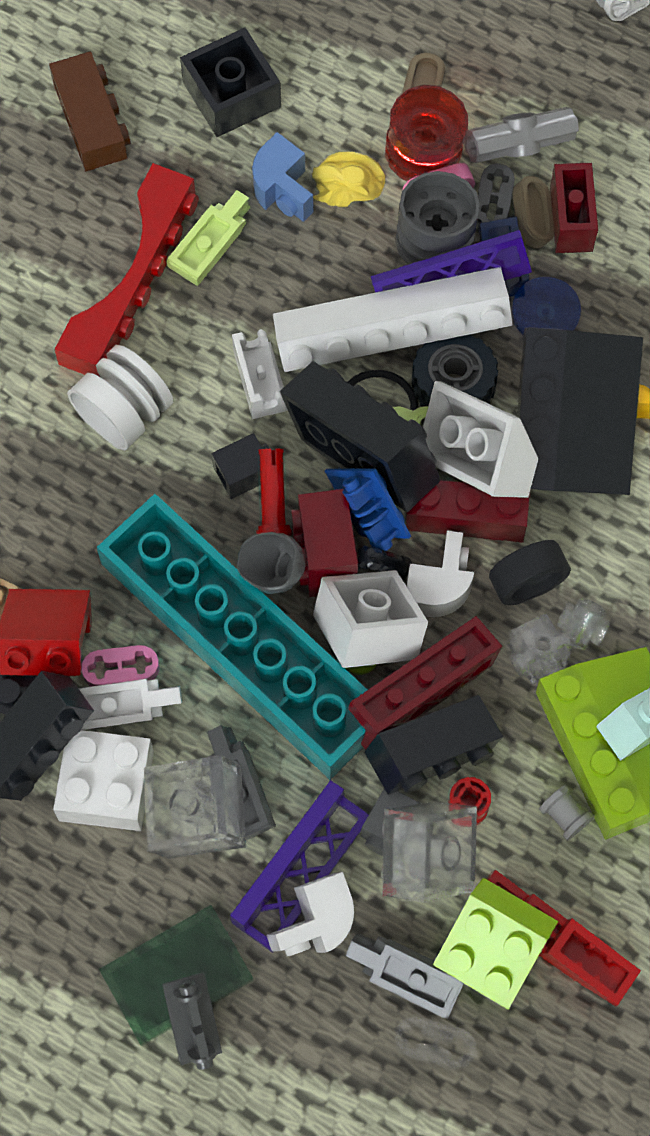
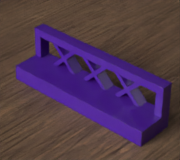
(502, 251)
(288, 856)

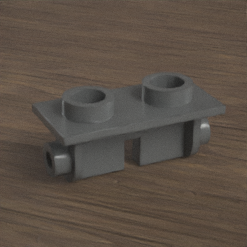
(192, 1020)

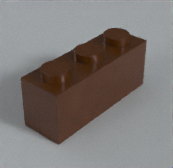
(90, 110)

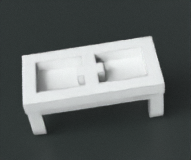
(259, 374)

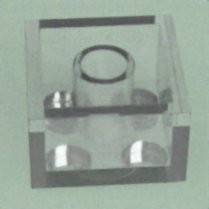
(194, 807)
(429, 851)

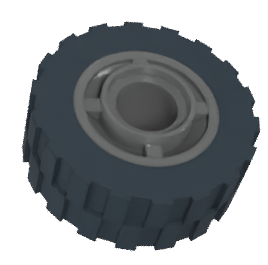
(459, 356)

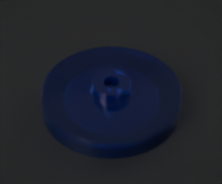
(546, 304)

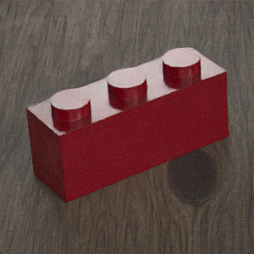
(469, 511)

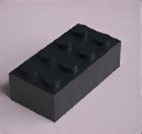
(361, 433)

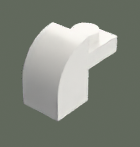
(446, 588)
(327, 917)

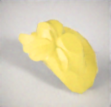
(348, 178)

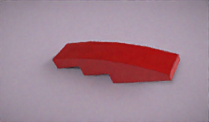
(579, 951)

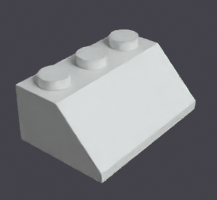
(479, 443)

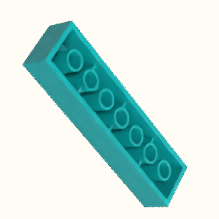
(237, 633)

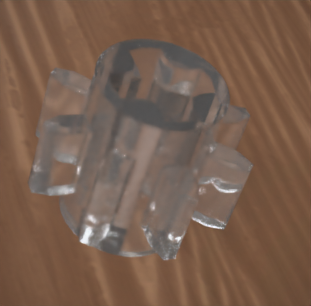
(584, 623)

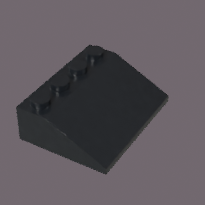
(580, 408)

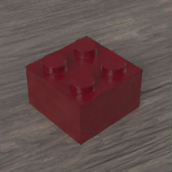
(325, 535)

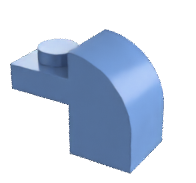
(275, 176)

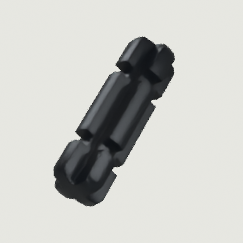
(382, 560)

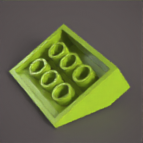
(574, 705)

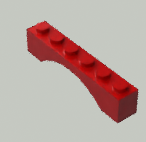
(163, 204)

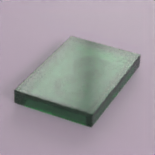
(181, 951)

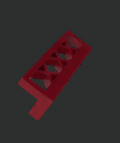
(426, 680)

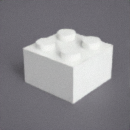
(369, 618)
(103, 780)

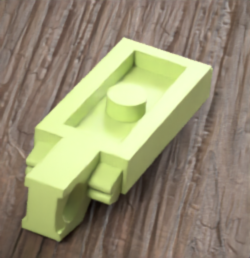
(209, 239)

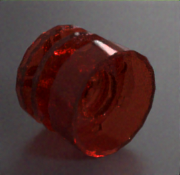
(427, 116)

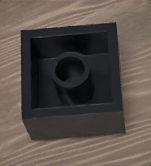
(231, 82)

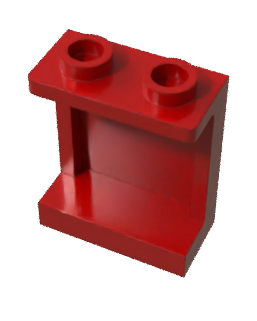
(44, 631)

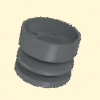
(436, 216)

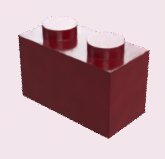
(574, 207)

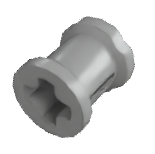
(566, 812)

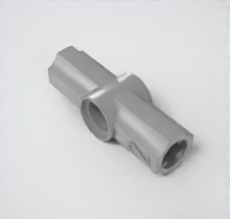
(521, 134)

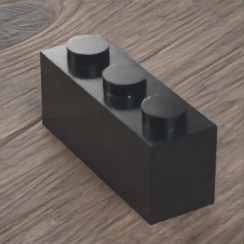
(38, 731)
(434, 745)

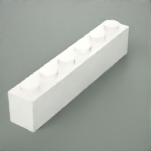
(393, 319)

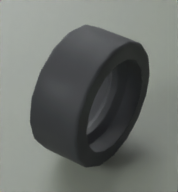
(529, 572)

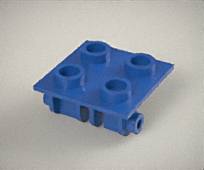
(370, 505)

